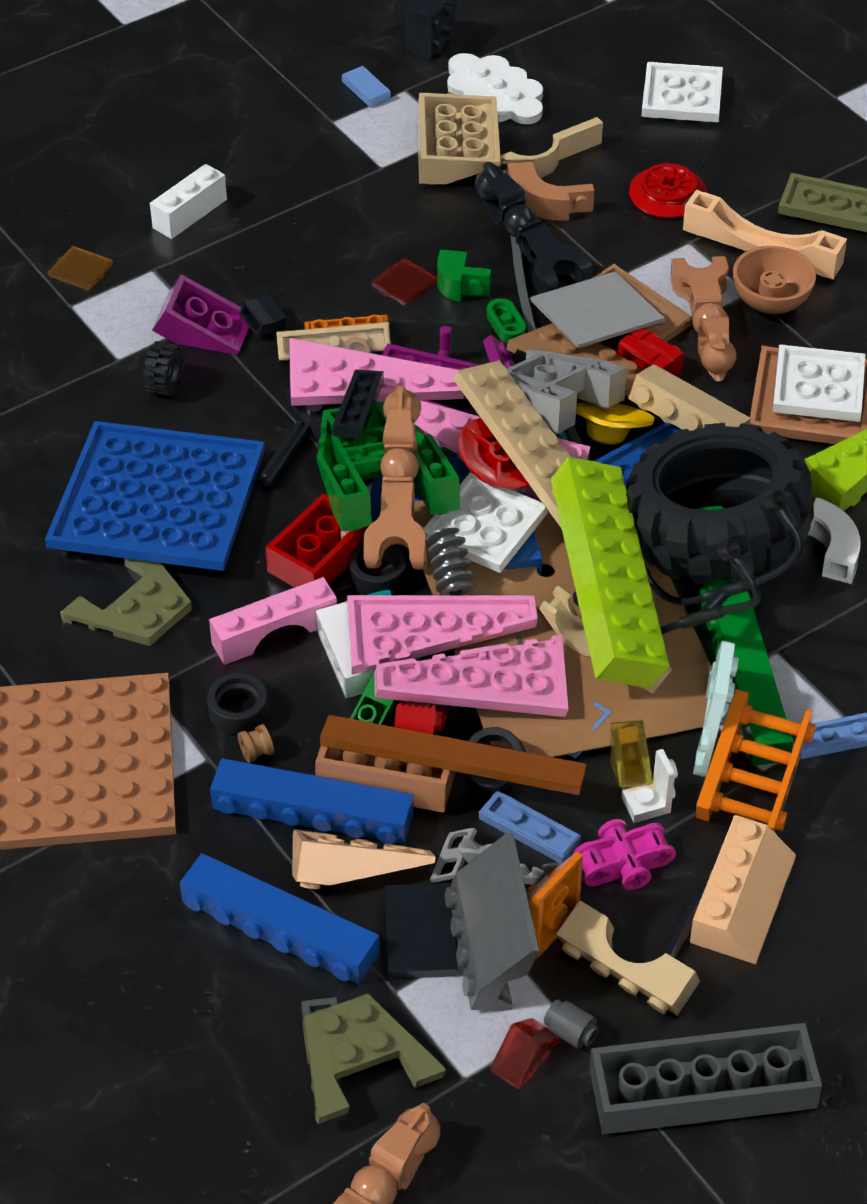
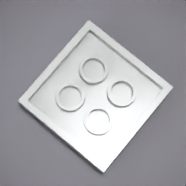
(682, 92)
(819, 383)
(492, 521)

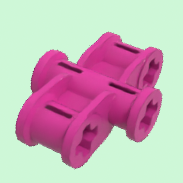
(625, 854)

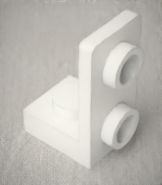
(655, 799)

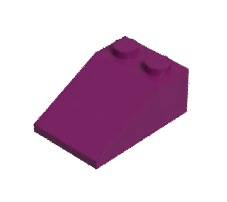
(200, 318)

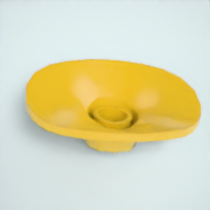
(612, 424)

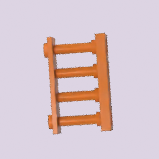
(733, 742)

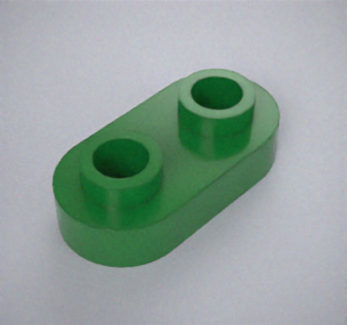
(505, 319)

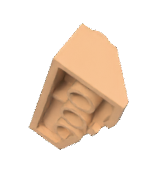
(330, 861)

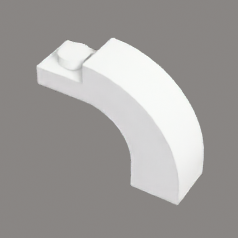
(839, 537)

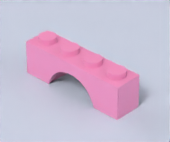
(240, 630)

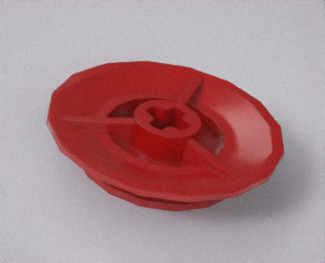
(664, 190)
(487, 457)

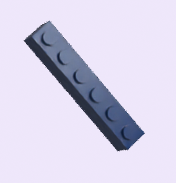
(312, 801)
(280, 919)

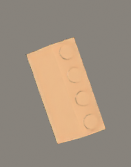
(743, 891)

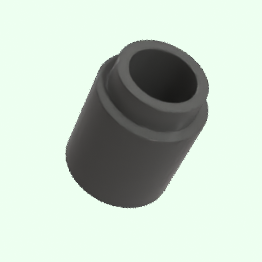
(571, 1023)

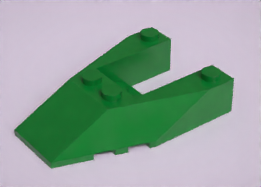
(349, 463)

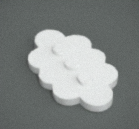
(492, 76)

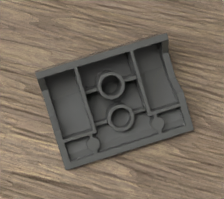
(492, 925)

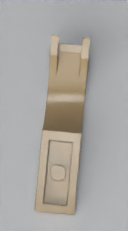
(564, 145)
(567, 622)

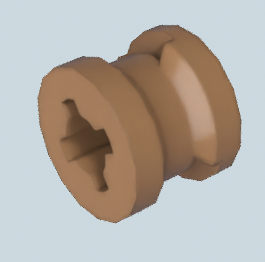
(255, 743)

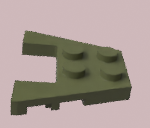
(139, 613)
(353, 1039)

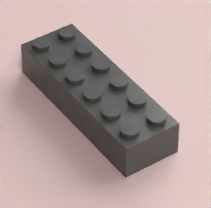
(704, 1078)

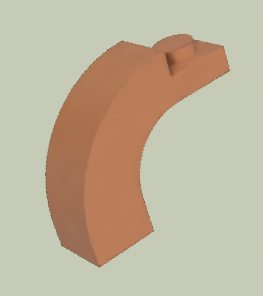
(550, 200)

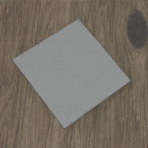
(597, 309)

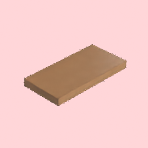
(675, 318)

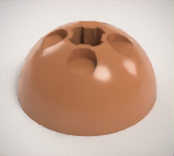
(773, 279)

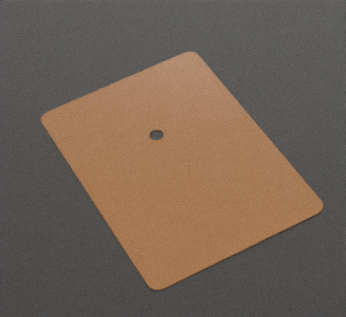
(674, 706)

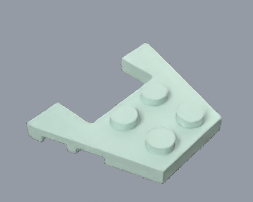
(719, 692)

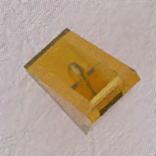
(630, 754)

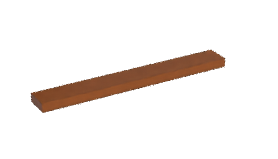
(453, 754)

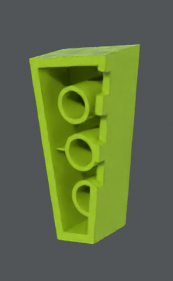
(840, 471)

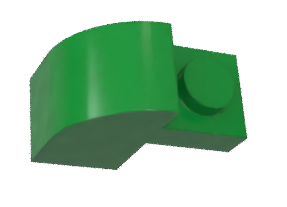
(457, 279)

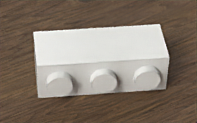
(188, 201)
(334, 635)

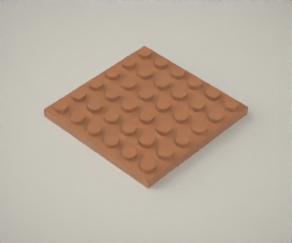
(86, 761)

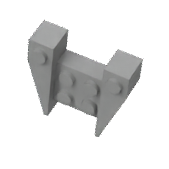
(557, 380)

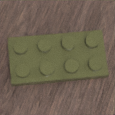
(825, 202)

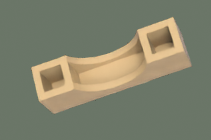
(663, 980)

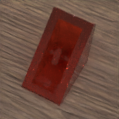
(523, 1051)

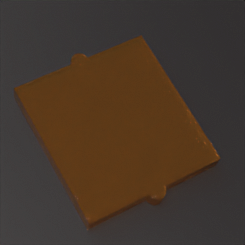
(80, 268)

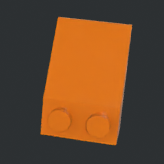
(555, 899)

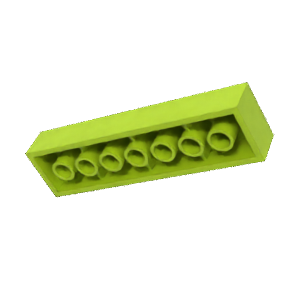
(609, 573)

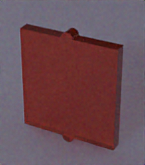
(404, 281)

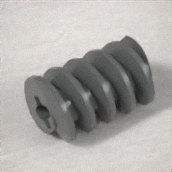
(448, 562)

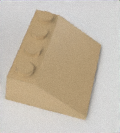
(456, 136)

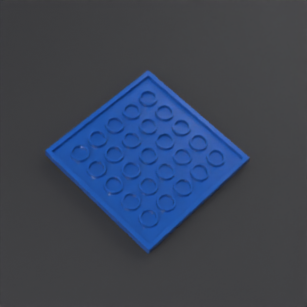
(156, 495)

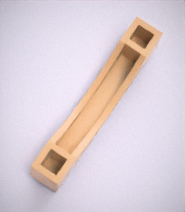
(715, 220)

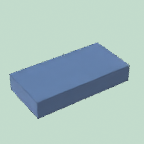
(366, 86)

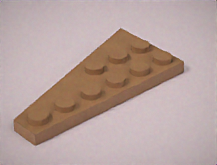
(551, 339)

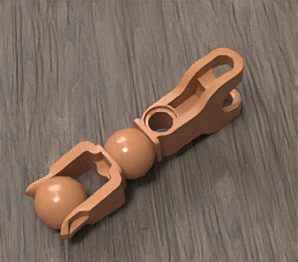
(703, 291)
(398, 469)
(394, 1158)

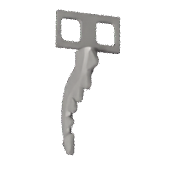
(468, 850)

